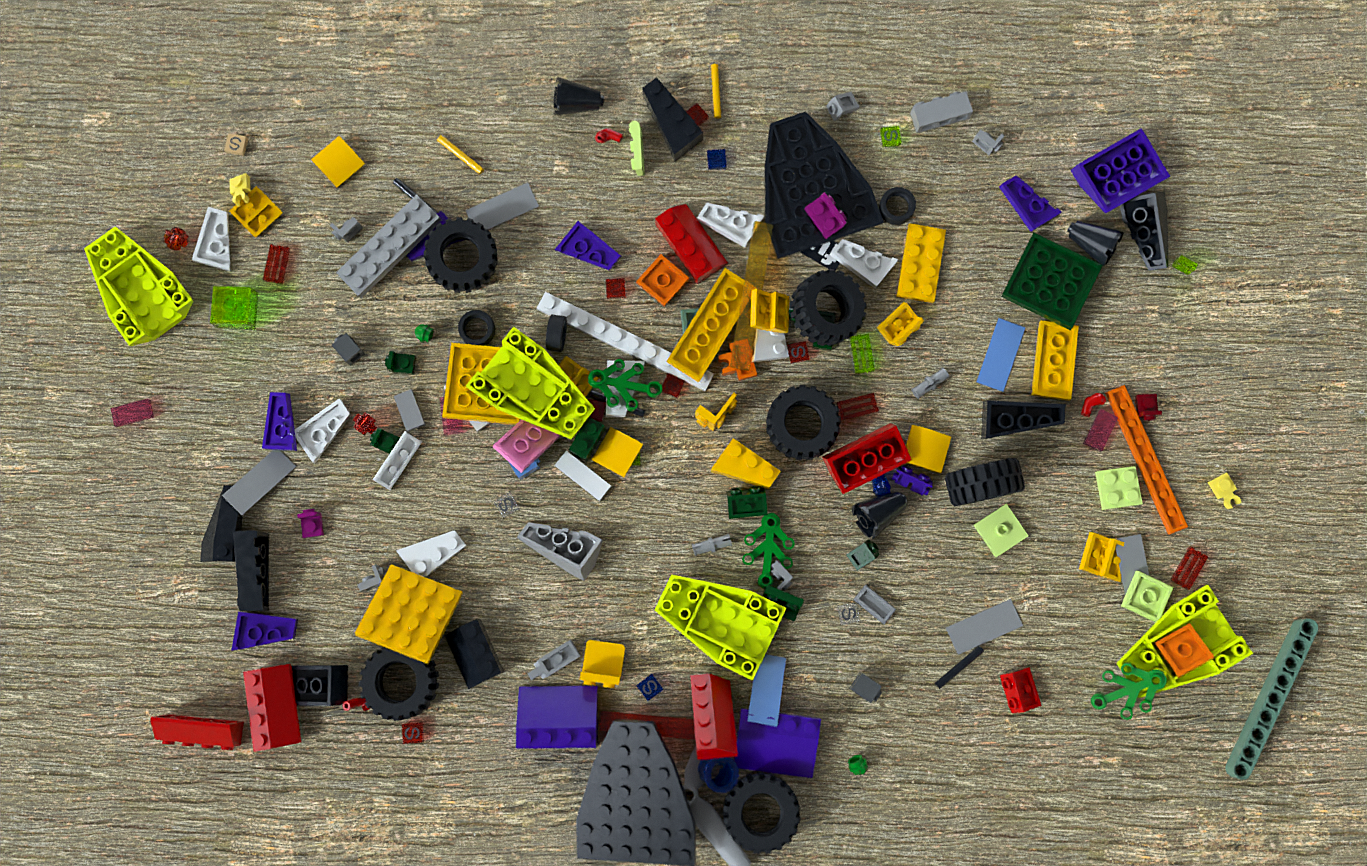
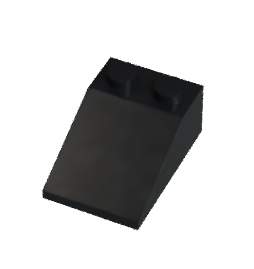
(320, 684)

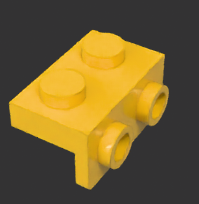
(900, 325)

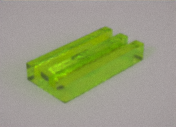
(869, 353)

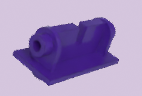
(906, 475)

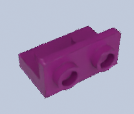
(826, 215)

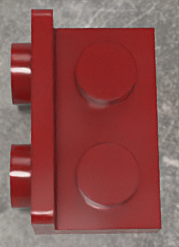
(1020, 690)

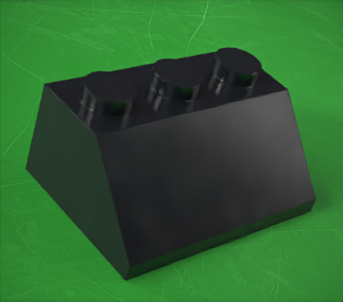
(474, 653)

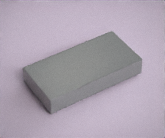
(409, 410)
(874, 604)

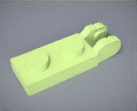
(637, 147)

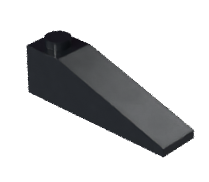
(1148, 226)
(219, 538)

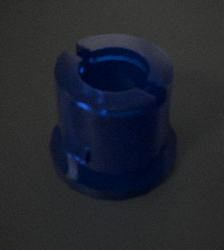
(725, 779)

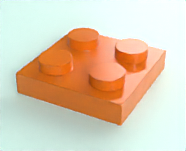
(662, 280)
(1184, 650)

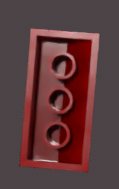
(690, 242)
(867, 458)
(272, 707)
(713, 717)
(197, 731)

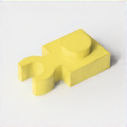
(239, 187)
(1224, 487)

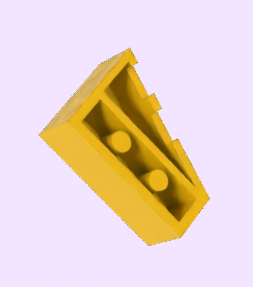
(745, 465)

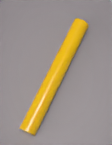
(716, 91)
(461, 155)

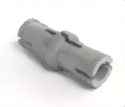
(930, 383)
(711, 544)

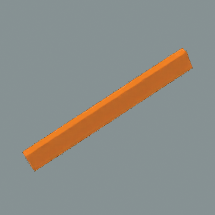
(1146, 460)

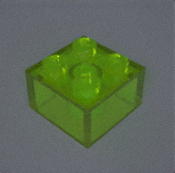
(234, 307)

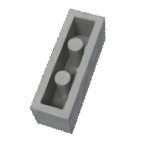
(941, 111)

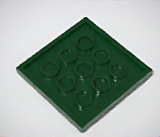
(1051, 281)

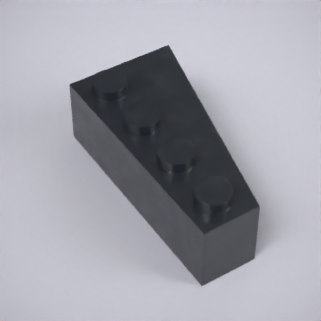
(672, 120)
(1009, 417)
(252, 570)

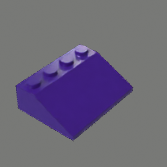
(1120, 171)
(557, 717)
(779, 749)

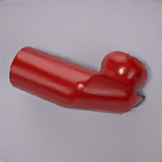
(608, 134)
(1090, 402)
(354, 703)

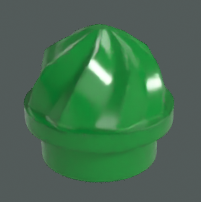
(424, 333)
(857, 765)

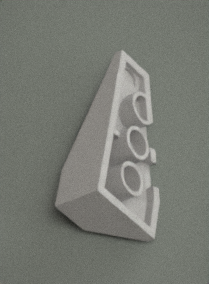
(568, 549)

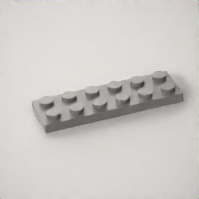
(388, 246)

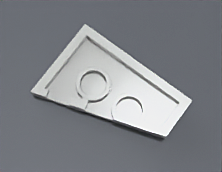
(729, 223)
(213, 240)
(864, 263)
(769, 346)
(620, 410)
(321, 429)
(432, 553)

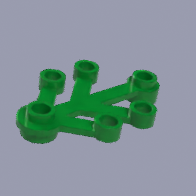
(622, 384)
(768, 547)
(1131, 688)

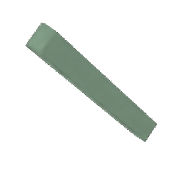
(1263, 702)

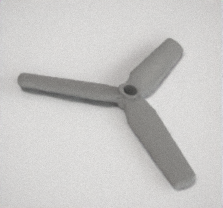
(708, 819)

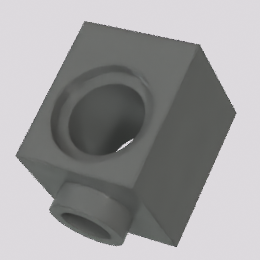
(347, 348)
(866, 688)

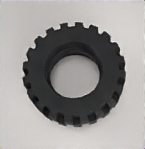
(461, 230)
(845, 293)
(803, 397)
(985, 481)
(378, 699)
(770, 839)

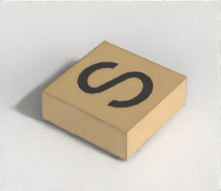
(236, 144)

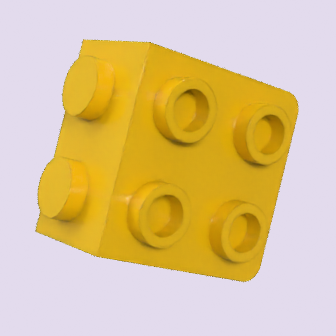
(706, 418)
(602, 663)

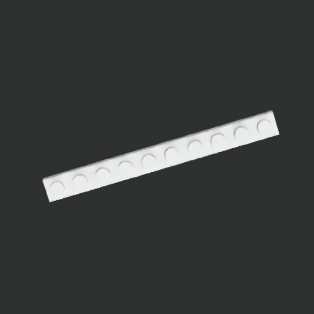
(617, 338)

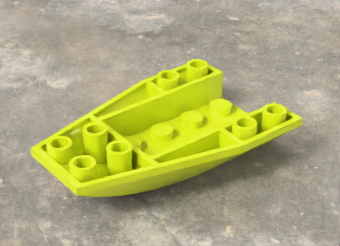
(136, 288)
(531, 387)
(722, 621)
(1211, 626)

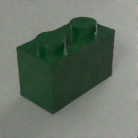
(587, 439)

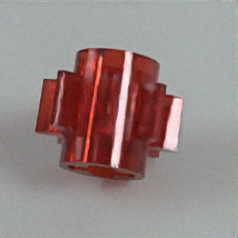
(176, 238)
(364, 423)

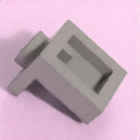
(842, 105)
(987, 143)
(348, 230)
(780, 572)
(371, 582)

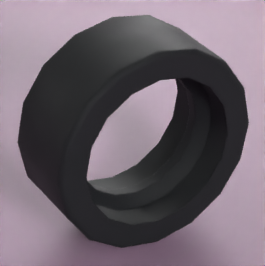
(901, 192)
(476, 314)
(556, 333)

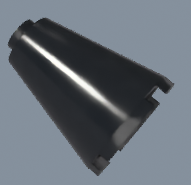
(575, 98)
(1096, 240)
(878, 513)

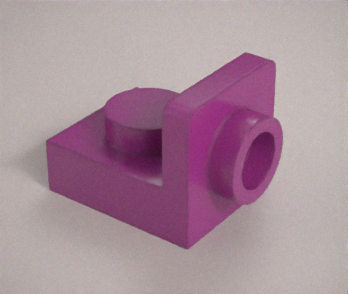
(311, 523)

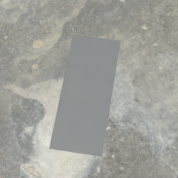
(503, 207)
(259, 481)
(1132, 558)
(984, 626)

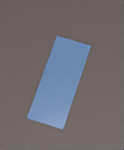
(1000, 354)
(767, 691)

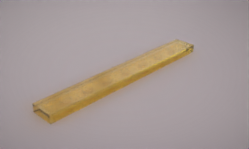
(753, 280)

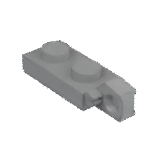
(555, 660)

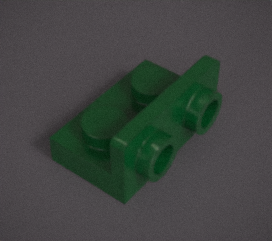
(747, 502)
(789, 601)

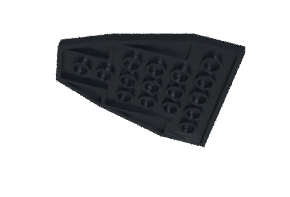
(798, 169)
(635, 801)

